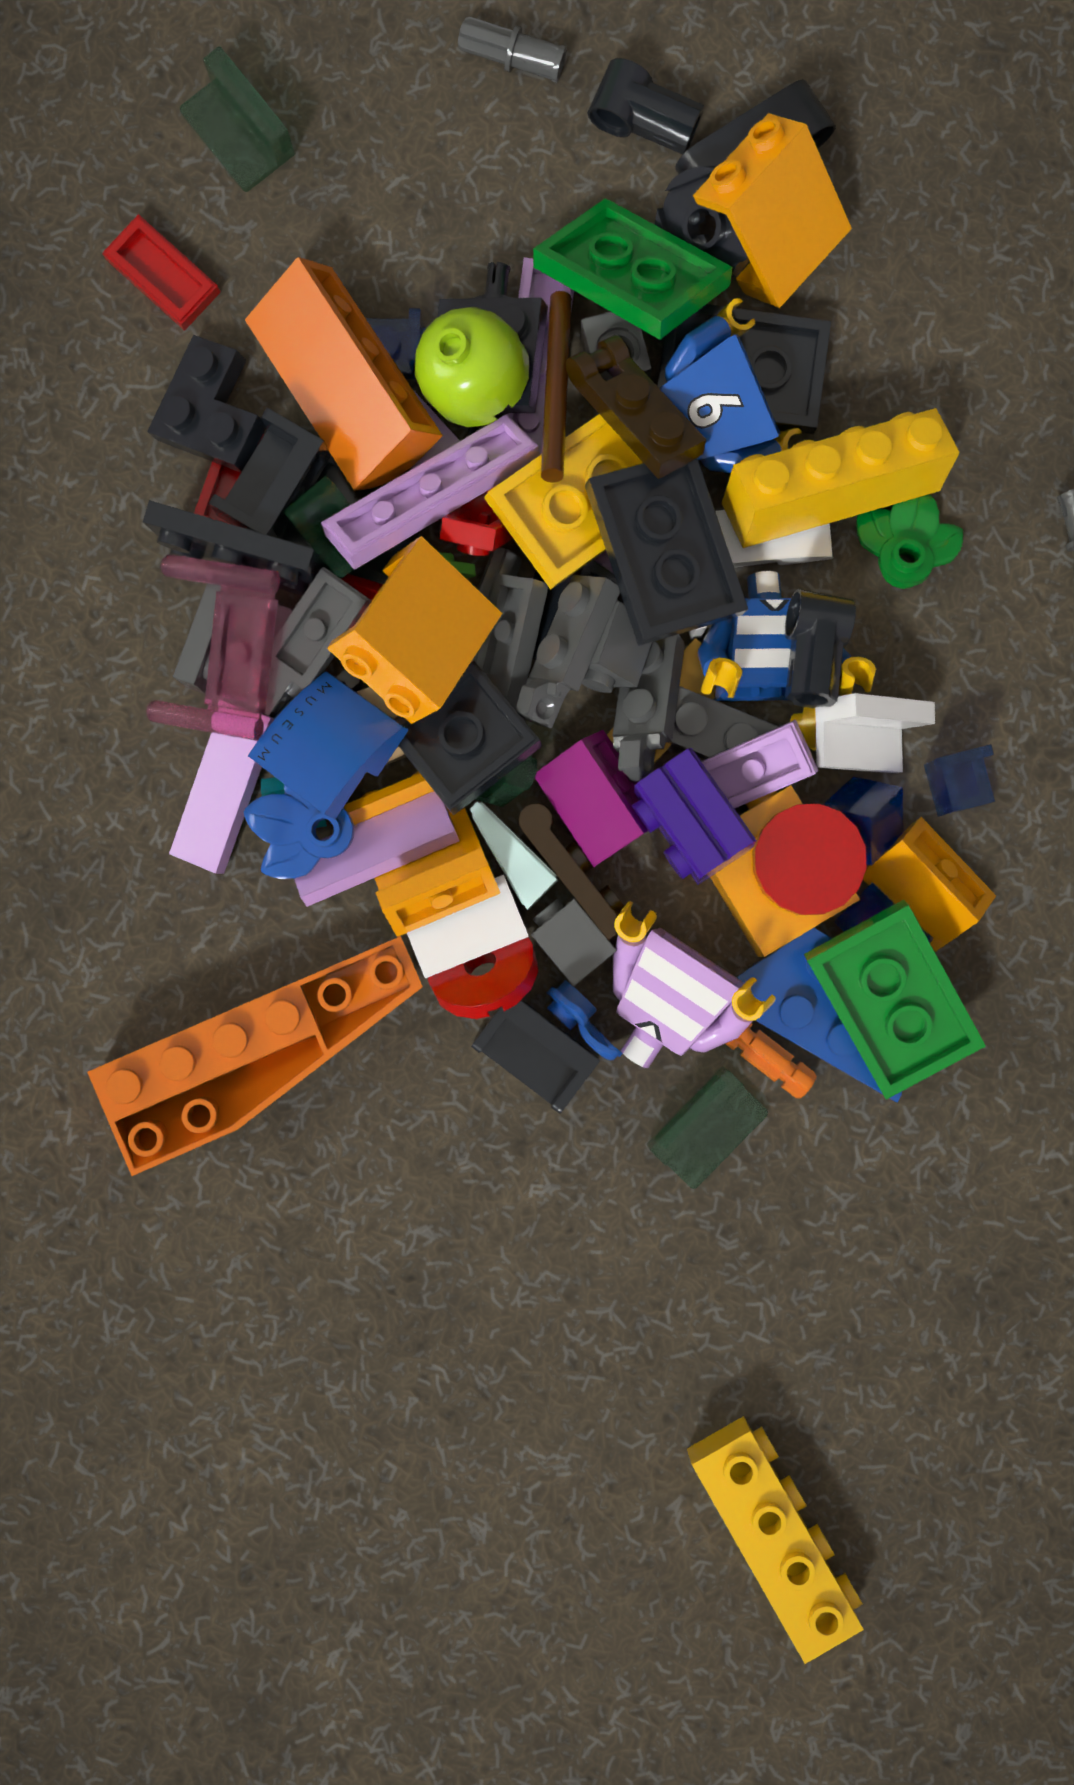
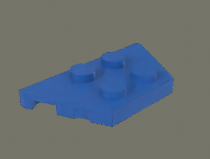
(803, 1009)

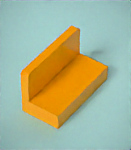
(933, 882)

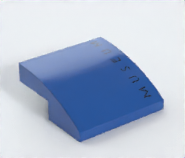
(327, 743)

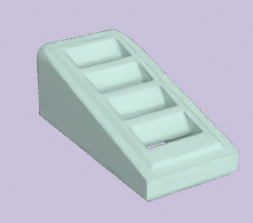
(521, 866)

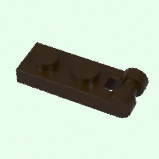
(635, 407)
(571, 868)

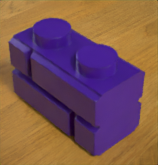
(692, 817)

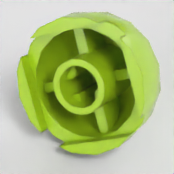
(471, 366)

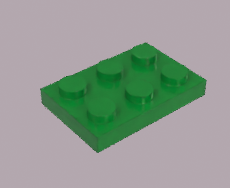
(632, 268)
(895, 999)

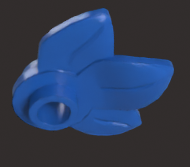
(290, 829)
(572, 1008)

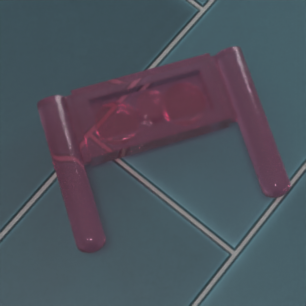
(238, 649)

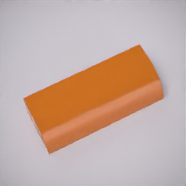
(342, 375)

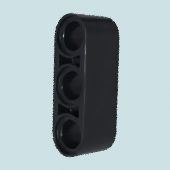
(793, 102)

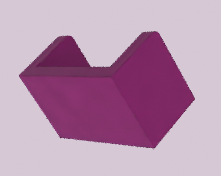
(593, 797)

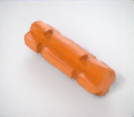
(774, 1061)

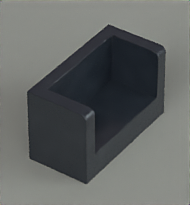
(274, 477)
(537, 1053)

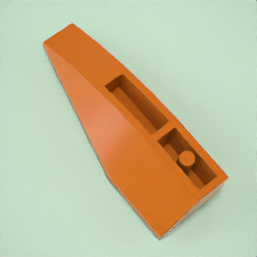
(245, 1058)

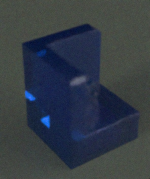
(960, 780)
(875, 811)

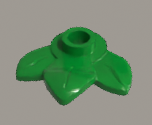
(913, 531)

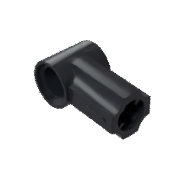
(633, 103)
(818, 634)

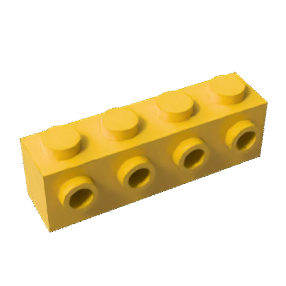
(838, 476)
(774, 1538)

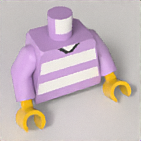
(675, 993)

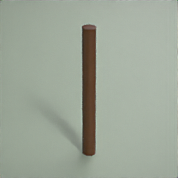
(556, 387)

